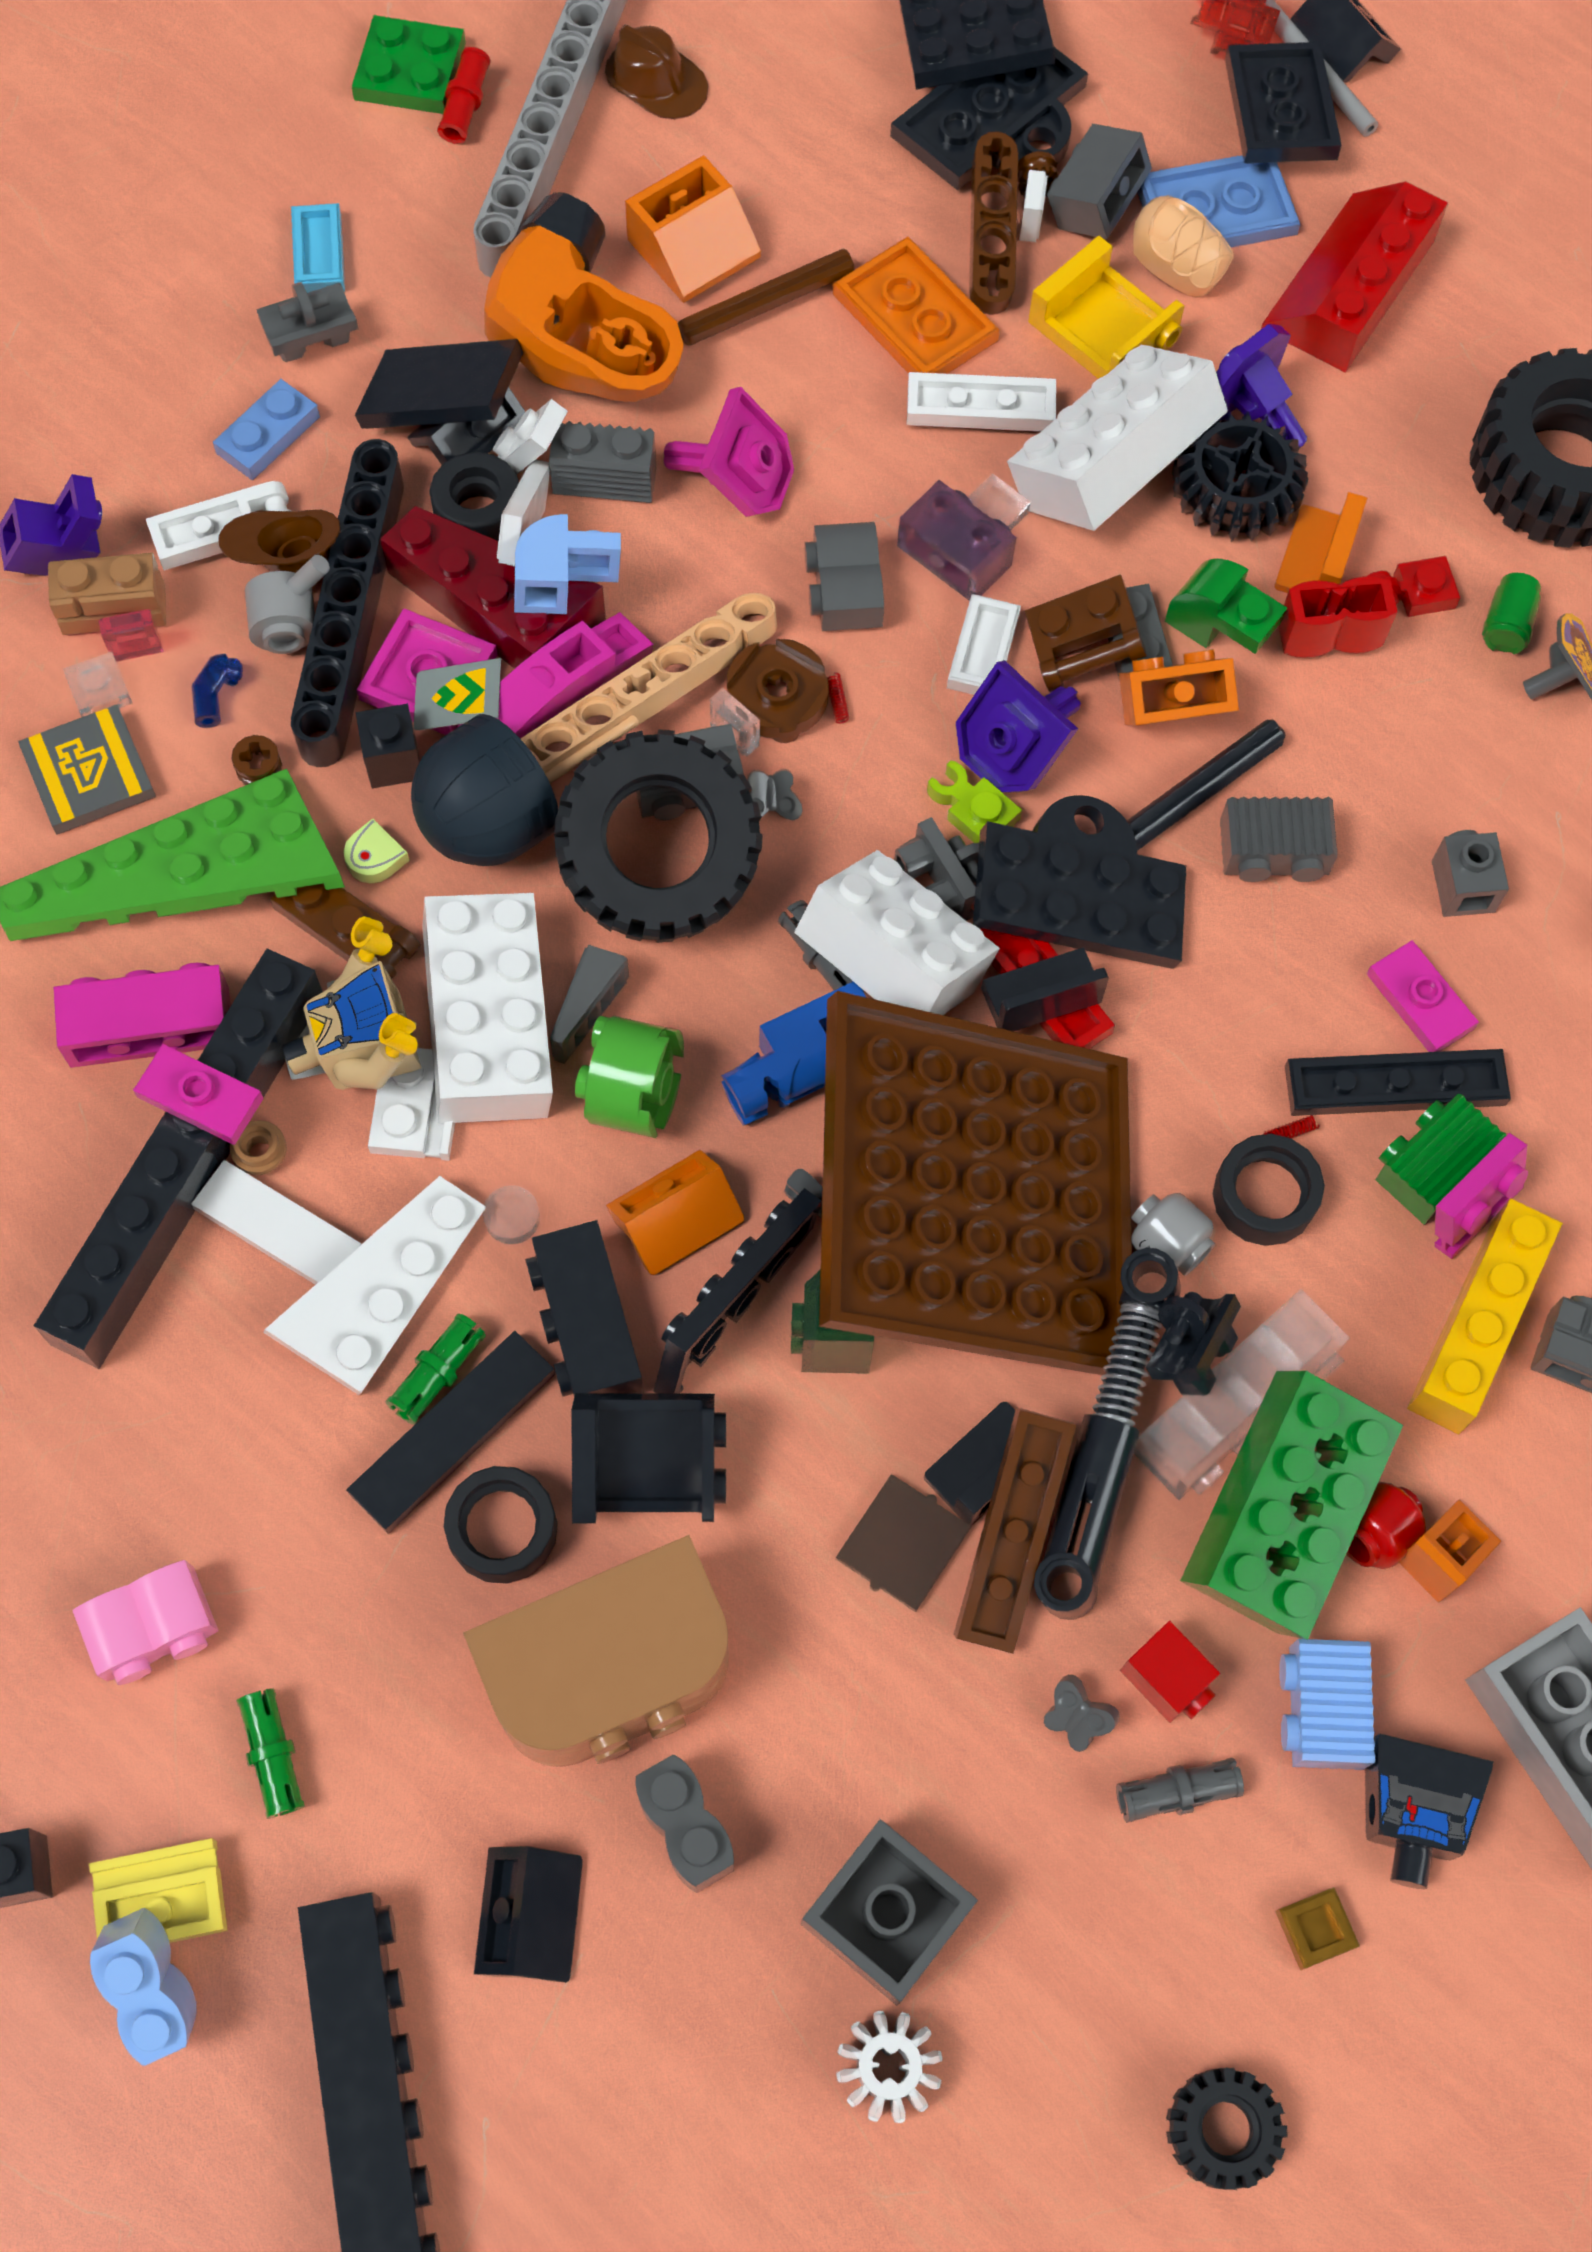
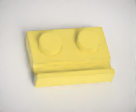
(172, 1882)

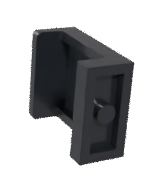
(646, 1454)

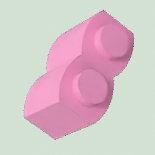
(145, 1622)

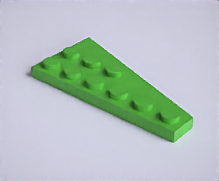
(186, 863)

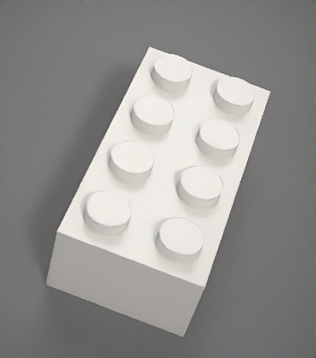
(1118, 436)
(486, 1008)

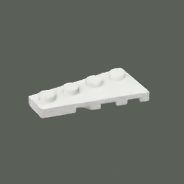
(370, 1297)

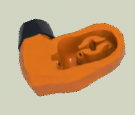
(571, 322)

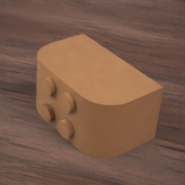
(606, 1658)

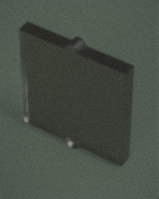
(903, 1543)

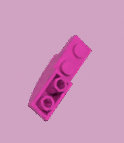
(568, 671)

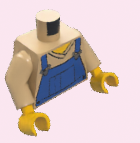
(359, 1021)

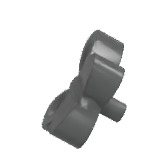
(775, 793)
(1079, 1715)

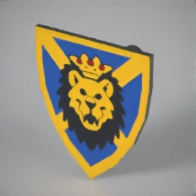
(1568, 659)

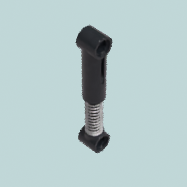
(1106, 1441)

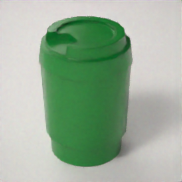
(1512, 613)

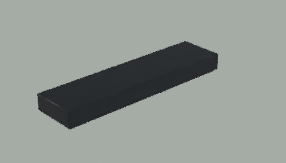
(1395, 1081)
(451, 1432)

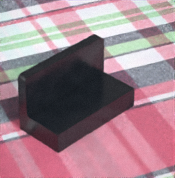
(1346, 34)
(459, 438)
(1044, 990)
(970, 1468)
(528, 1914)

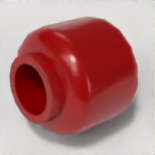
(1387, 1527)

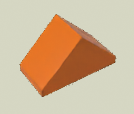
(1449, 1551)

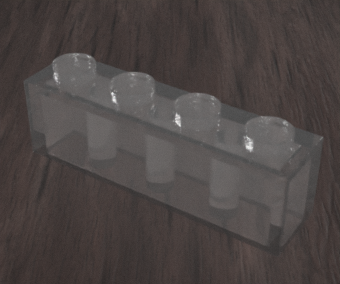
(1203, 1430)

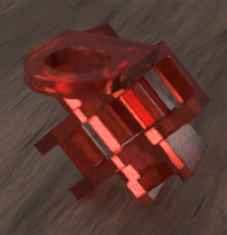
(1242, 13)

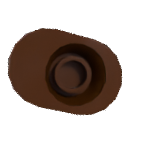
(655, 73)
(279, 538)

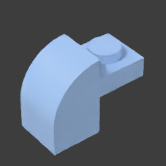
(552, 556)

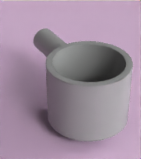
(283, 607)

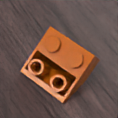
(691, 229)

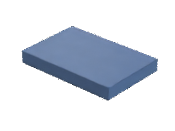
(1239, 199)

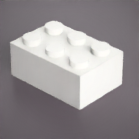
(895, 937)

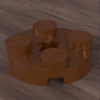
(806, 687)

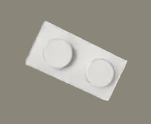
(530, 436)

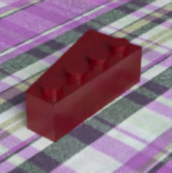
(463, 581)

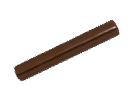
(765, 297)

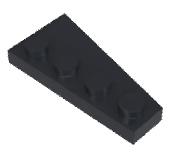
(695, 1335)

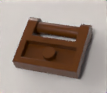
(1081, 621)

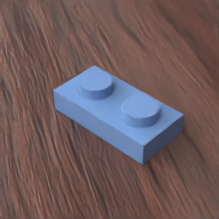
(266, 429)

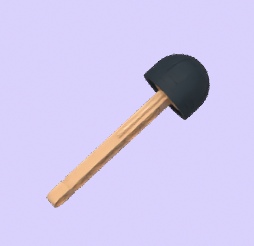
(489, 793)

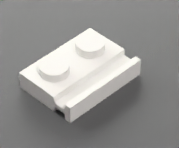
(407, 1116)

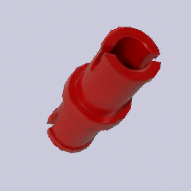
(463, 95)

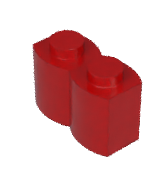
(1337, 616)

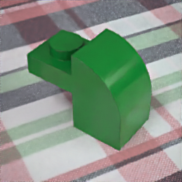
(1223, 602)

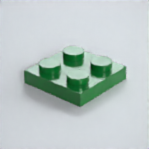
(408, 64)

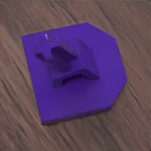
(1254, 384)
(1014, 730)

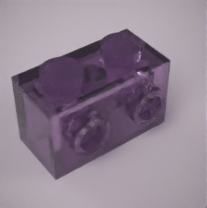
(956, 540)

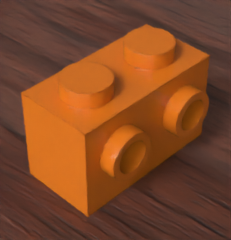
(1178, 691)

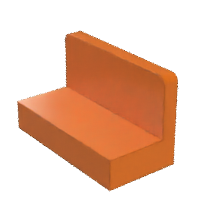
(1320, 544)
(677, 1211)

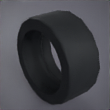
(1291, 1157)
(475, 1488)

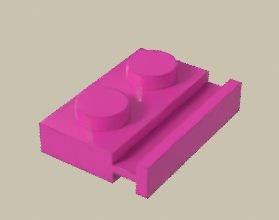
(1480, 1195)

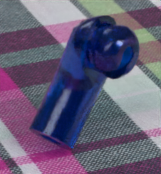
(206, 686)

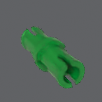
(435, 1368)
(270, 1753)

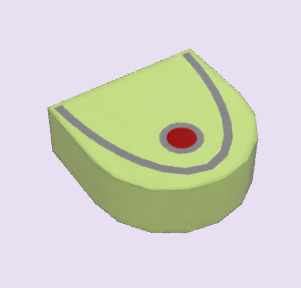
(373, 854)

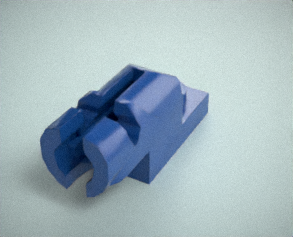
(790, 1064)

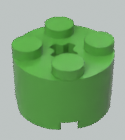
(630, 1075)

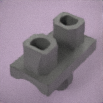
(307, 320)
(948, 863)

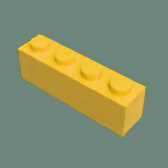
(1484, 1316)

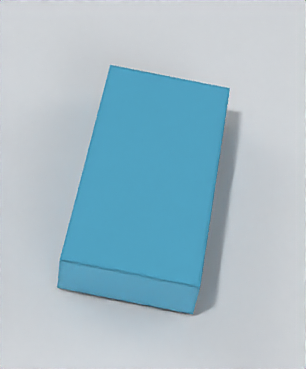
(317, 246)

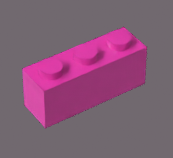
(139, 1013)

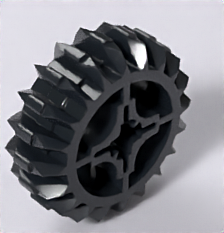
(1260, 497)

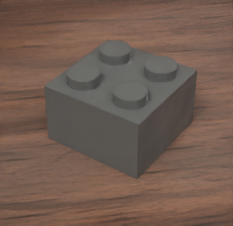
(888, 1912)

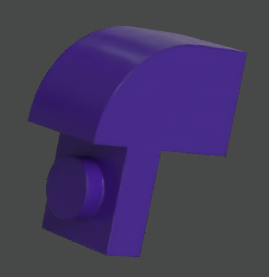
(45, 532)

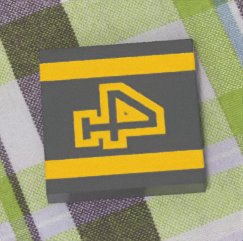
(86, 769)

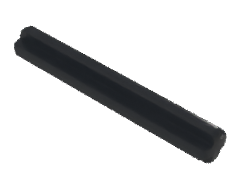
(1206, 781)

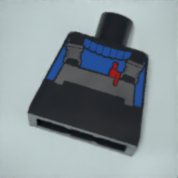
(1422, 1804)

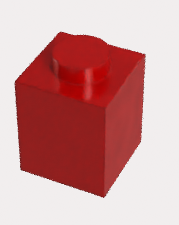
(1172, 1674)

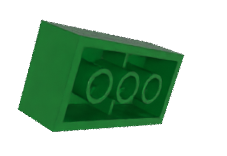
(1256, 1510)

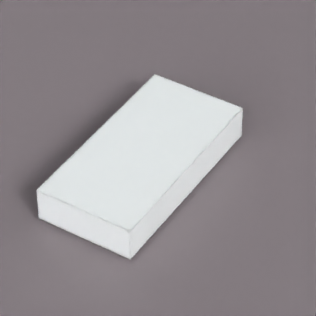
(982, 642)

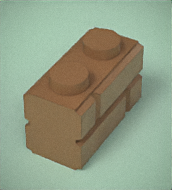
(102, 588)

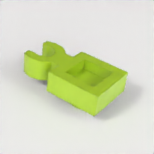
(972, 804)

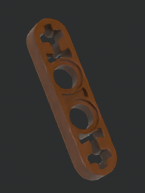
(993, 222)

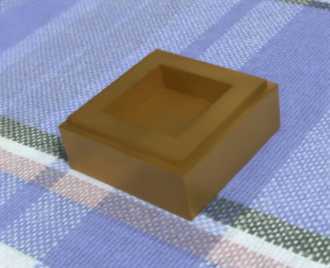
(1317, 1928)

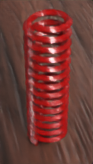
(837, 706)
(1295, 1127)

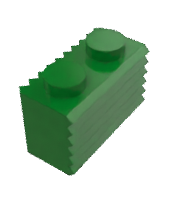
(1438, 1156)

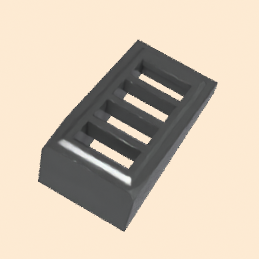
(592, 990)

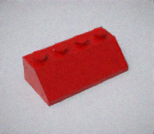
(1358, 271)

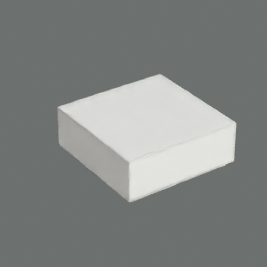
(1033, 206)

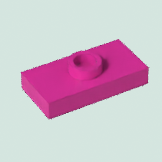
(1422, 997)
(198, 1094)

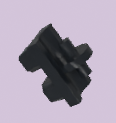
(1193, 1337)

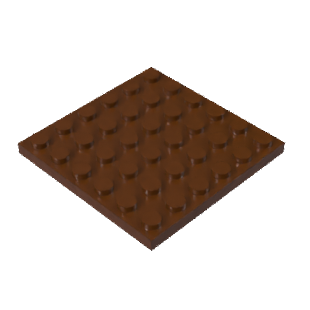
(972, 1186)

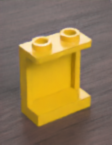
(1100, 313)

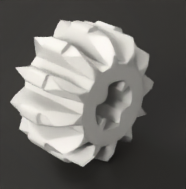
(888, 2089)

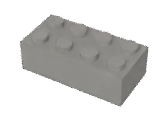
(1544, 1712)

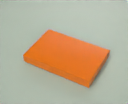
(915, 310)

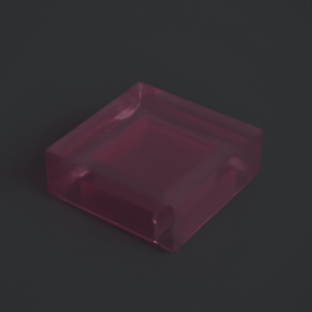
(131, 635)

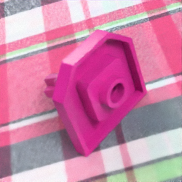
(744, 458)

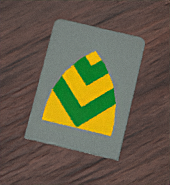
(456, 694)

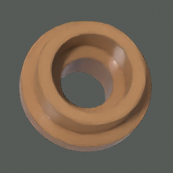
(256, 1133)

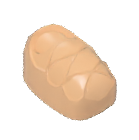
(1180, 246)

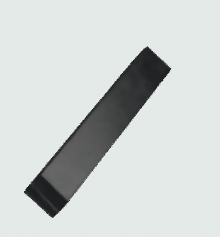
(349, 621)

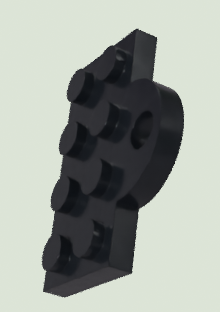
(1020, 103)
(1081, 885)

